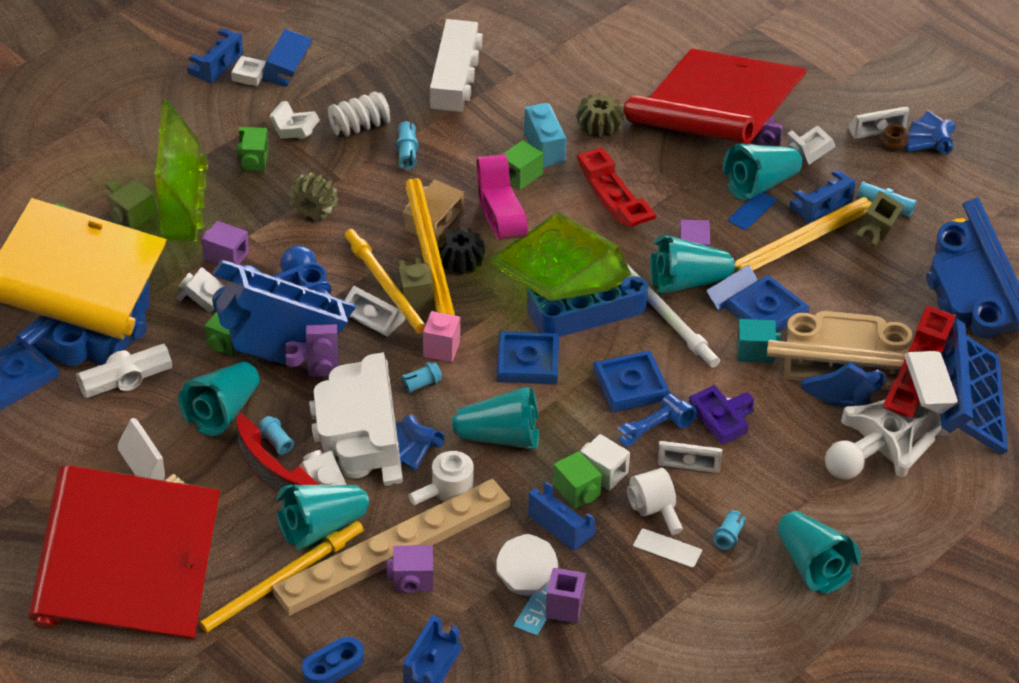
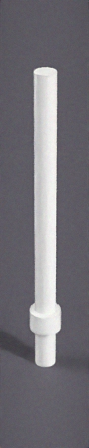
(695, 342)

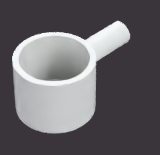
(450, 477)
(655, 493)

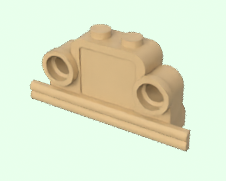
(833, 339)

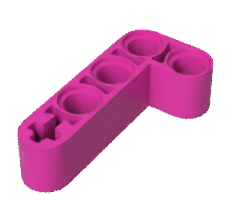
(498, 199)

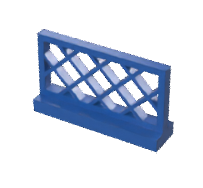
(960, 370)

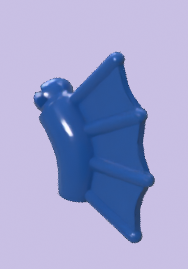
(931, 133)
(415, 440)

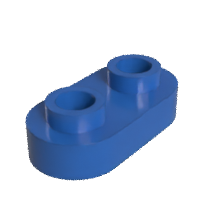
(331, 663)

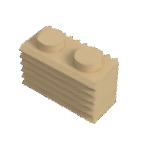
(443, 205)

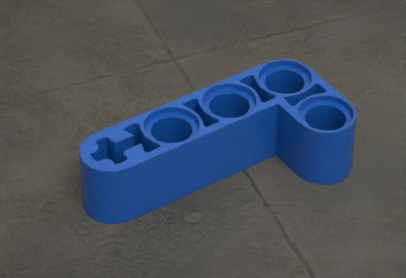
(588, 310)

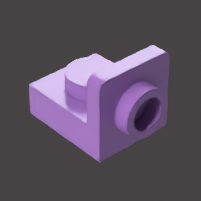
(769, 134)

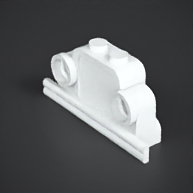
(358, 419)

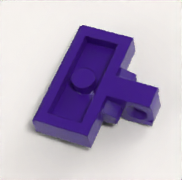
(722, 414)

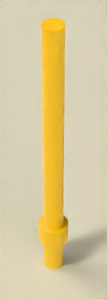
(363, 252)
(331, 544)

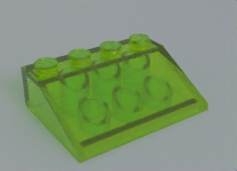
(179, 177)
(563, 260)

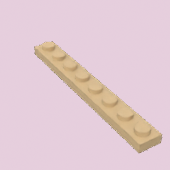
(372, 554)

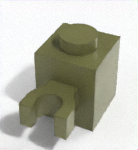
(131, 203)
(879, 218)
(416, 284)

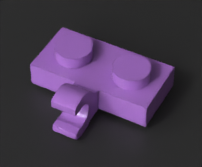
(319, 350)

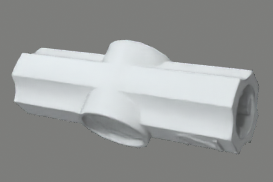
(124, 370)

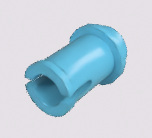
(422, 377)
(277, 437)
(727, 535)

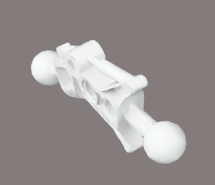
(885, 433)

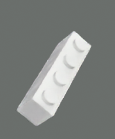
(455, 65)

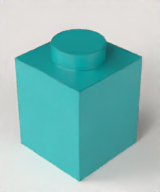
(754, 338)

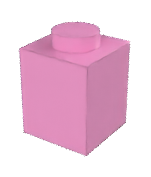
(441, 337)

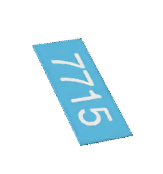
(533, 614)

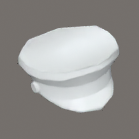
(526, 564)

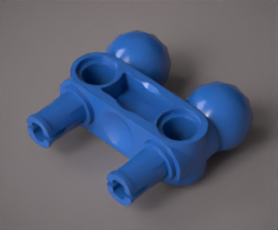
(301, 268)

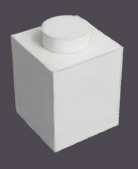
(608, 459)

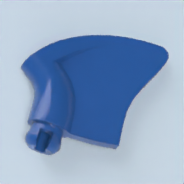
(845, 386)

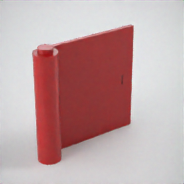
(716, 96)
(122, 552)

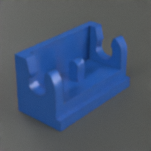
(286, 57)
(218, 58)
(825, 199)
(559, 518)
(432, 654)

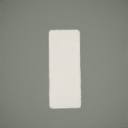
(667, 547)

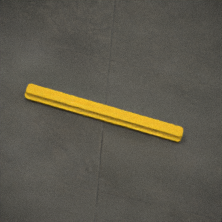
(803, 235)
(429, 245)

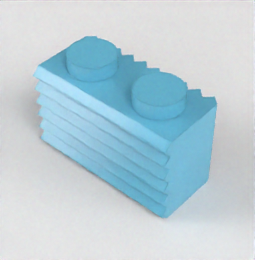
(545, 133)

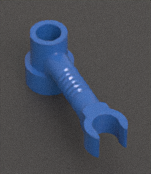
(672, 409)

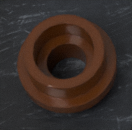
(895, 136)

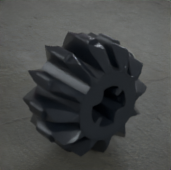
(461, 250)

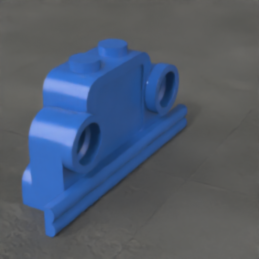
(975, 275)
(270, 312)
(76, 344)

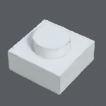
(248, 71)

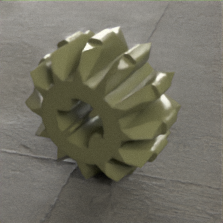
(600, 114)
(313, 196)

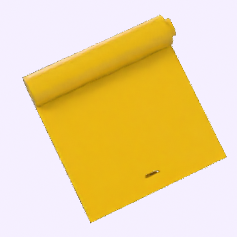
(76, 268)

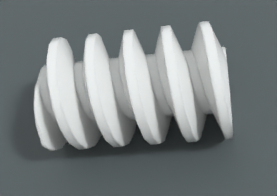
(359, 112)

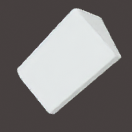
(876, 122)
(374, 312)
(931, 380)
(141, 452)
(689, 457)

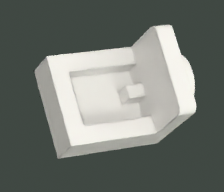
(293, 124)
(812, 144)
(200, 288)
(323, 468)

